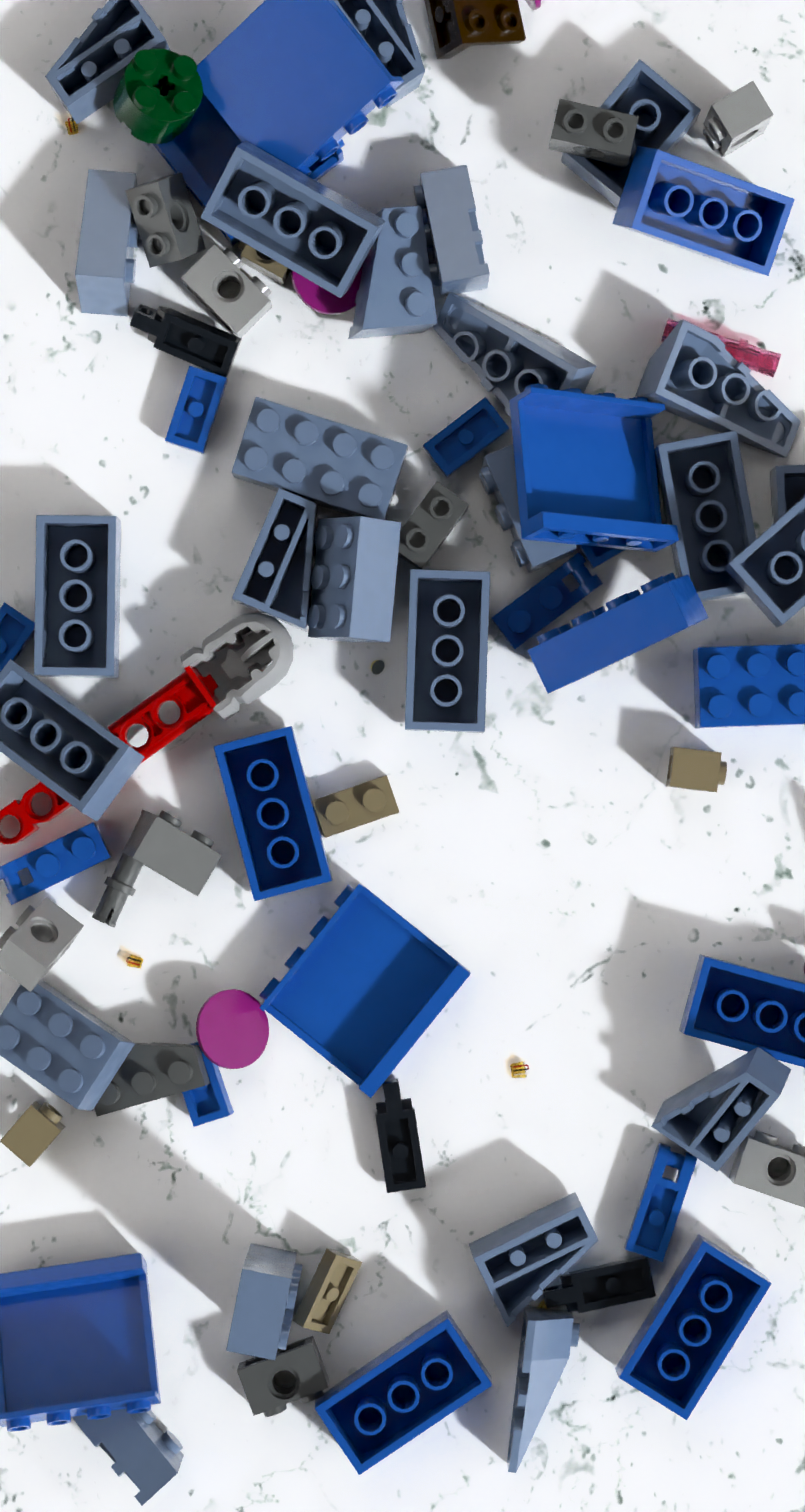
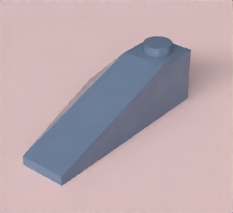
(506, 353)
(713, 389)
(541, 1361)

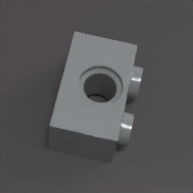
(737, 119)
(237, 313)
(37, 943)
(752, 1163)

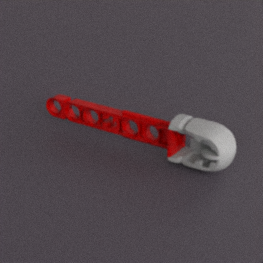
(192, 694)

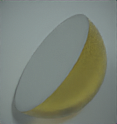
(377, 666)

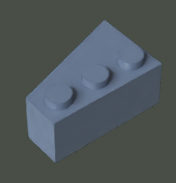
(389, 37)
(452, 231)
(107, 244)
(723, 1107)

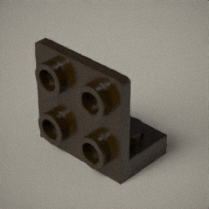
(473, 22)

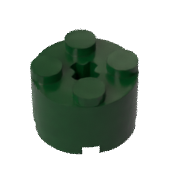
(158, 95)

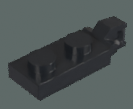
(188, 338)
(399, 1141)
(603, 1286)

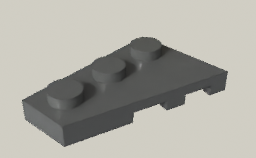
(152, 1074)

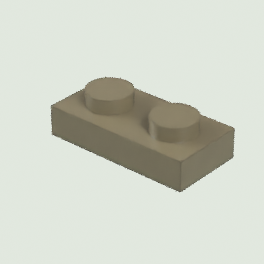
(355, 806)
(327, 1291)

